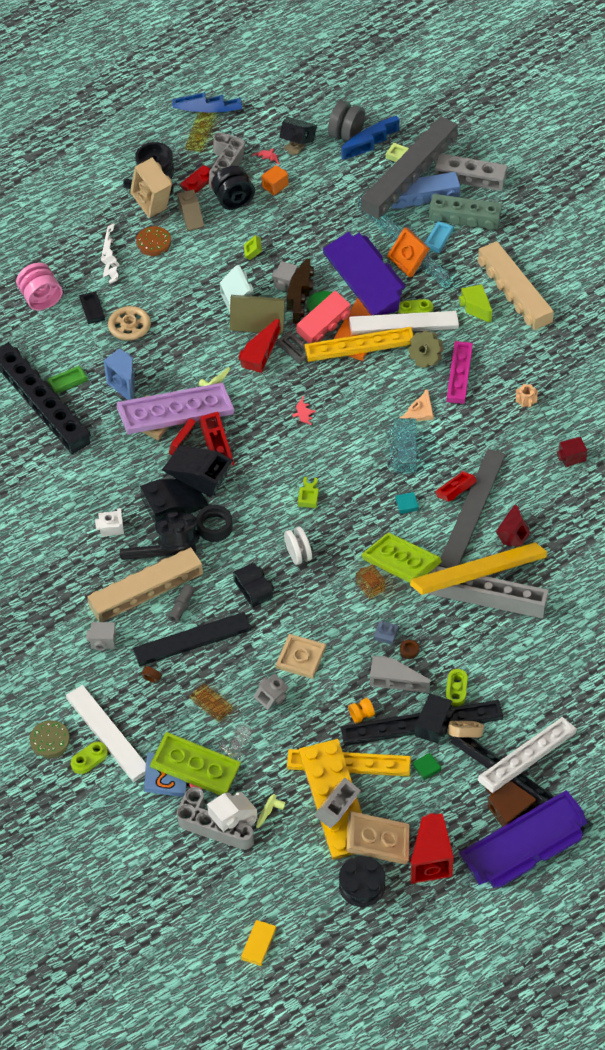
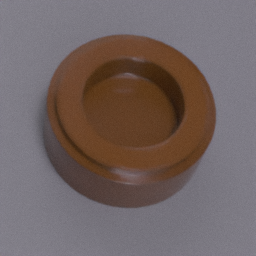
(409, 649)
(151, 674)

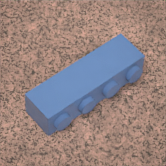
(423, 190)

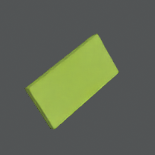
(401, 557)
(195, 764)

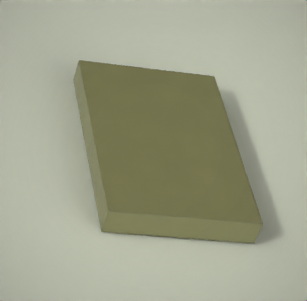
(255, 313)

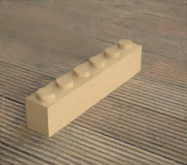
(515, 286)
(145, 584)

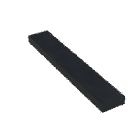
(191, 639)

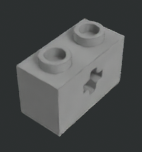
(337, 803)

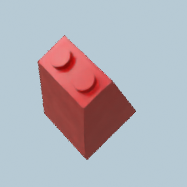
(432, 851)

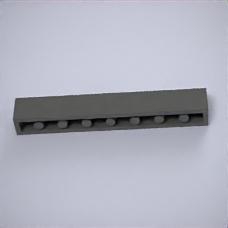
(409, 167)

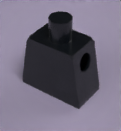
(295, 130)

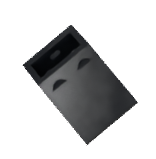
(199, 468)

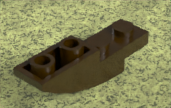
(299, 289)

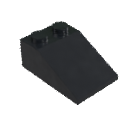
(170, 495)

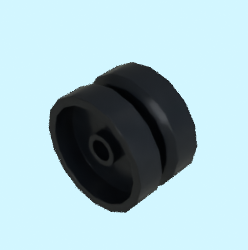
(160, 153)
(233, 187)

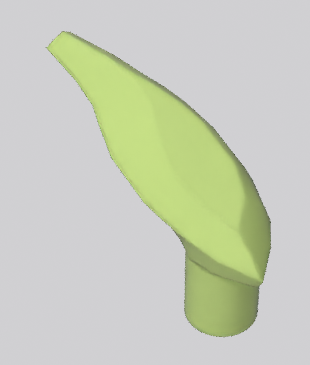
(218, 379)
(272, 802)

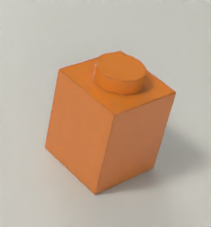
(275, 180)

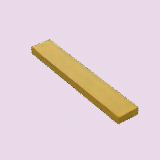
(358, 344)
(363, 763)

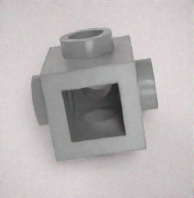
(271, 691)

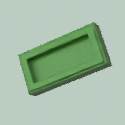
(67, 379)

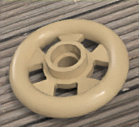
(129, 323)

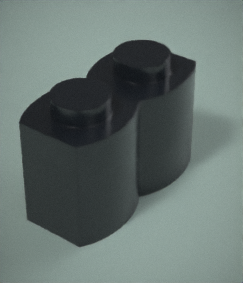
(253, 584)

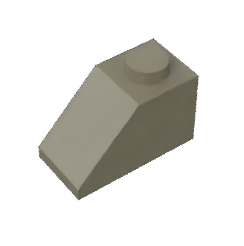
(190, 210)

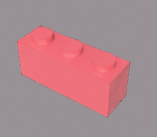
(323, 318)

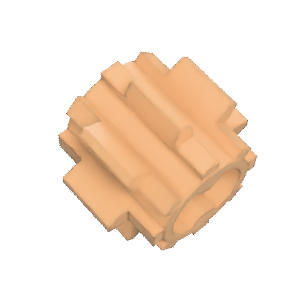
(526, 395)

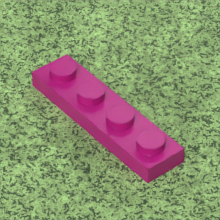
(459, 372)

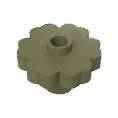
(426, 349)

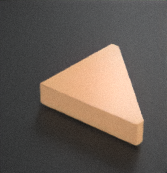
(420, 409)

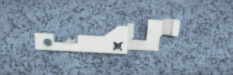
(109, 259)

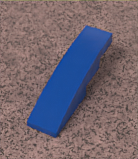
(201, 103)
(365, 140)

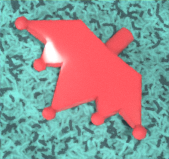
(267, 155)
(303, 412)

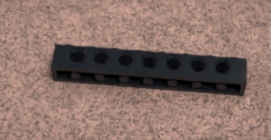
(42, 399)

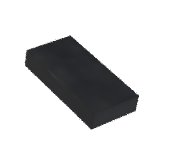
(92, 307)

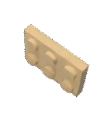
(378, 838)

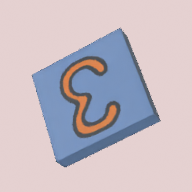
(160, 782)

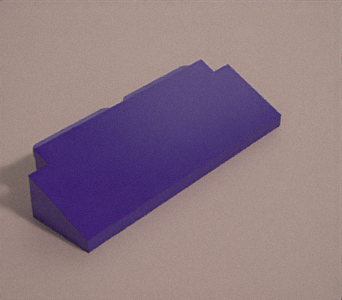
(365, 273)
(526, 841)

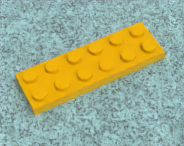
(324, 769)

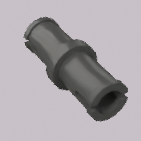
(181, 603)

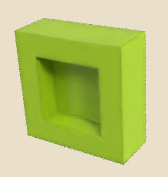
(252, 247)

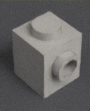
(283, 275)
(102, 635)

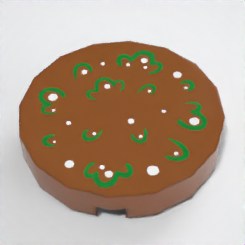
(153, 240)

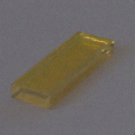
(200, 131)

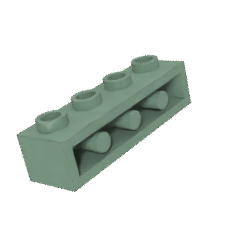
(461, 211)

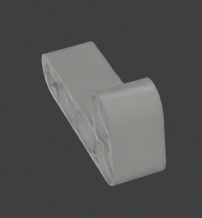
(230, 152)
(239, 836)

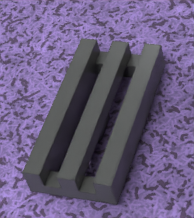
(290, 351)

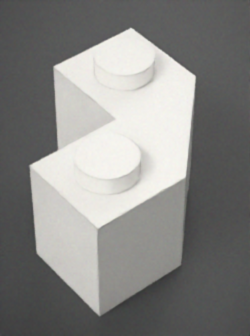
(230, 810)

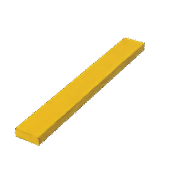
(478, 568)

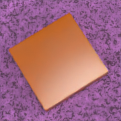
(408, 252)

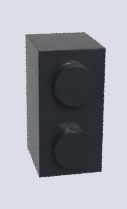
(433, 718)

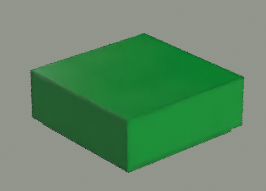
(426, 766)

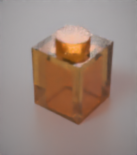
(370, 581)

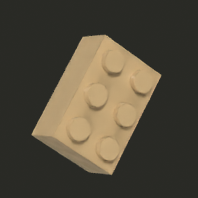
(151, 187)

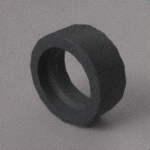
(218, 534)

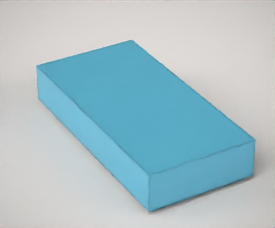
(439, 236)

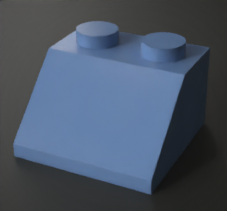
(120, 373)

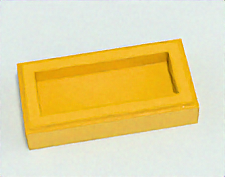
(258, 943)

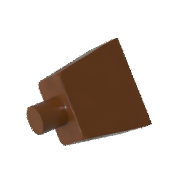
(510, 803)

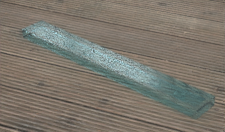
(428, 264)

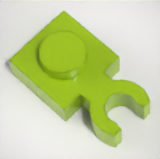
(308, 494)

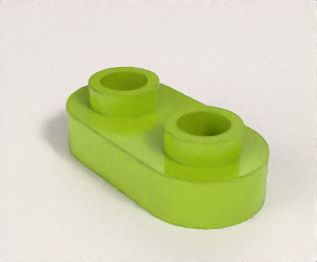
(415, 306)
(457, 689)
(89, 757)

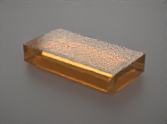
(211, 702)

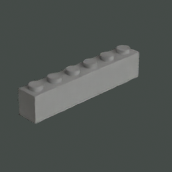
(498, 595)

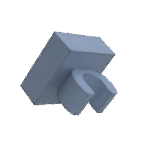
(386, 632)

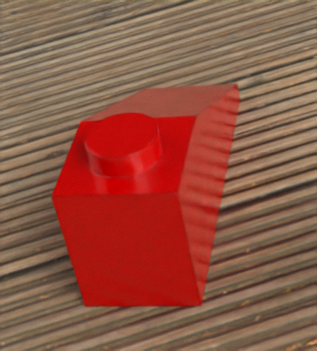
(260, 347)
(214, 434)

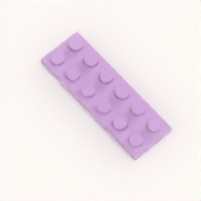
(174, 408)

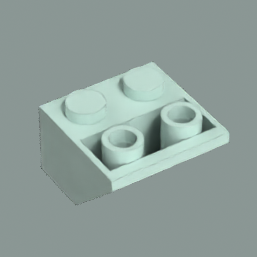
(235, 284)

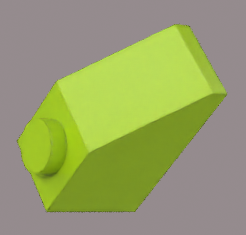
(476, 302)

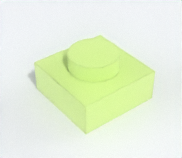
(395, 152)

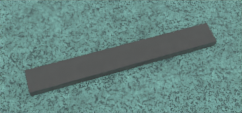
(472, 509)

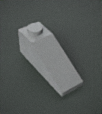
(394, 675)

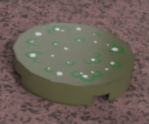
(49, 739)

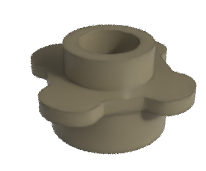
(293, 148)

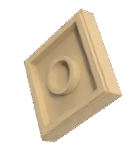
(301, 656)

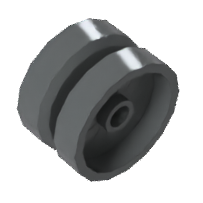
(346, 121)

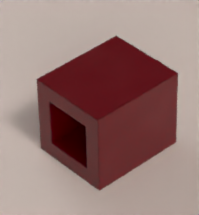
(572, 451)

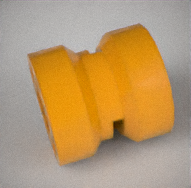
(361, 710)

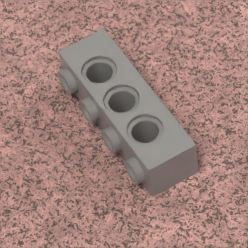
(473, 171)

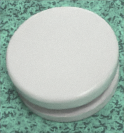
(298, 545)

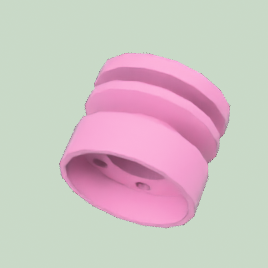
(39, 286)

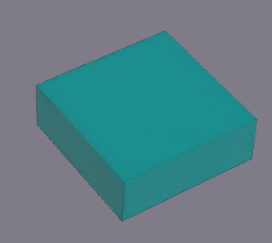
(406, 503)

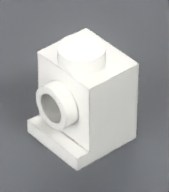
(110, 523)

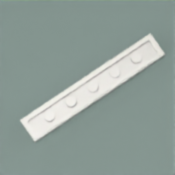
(417, 321)
(107, 733)
(527, 754)

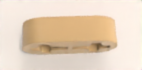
(465, 729)

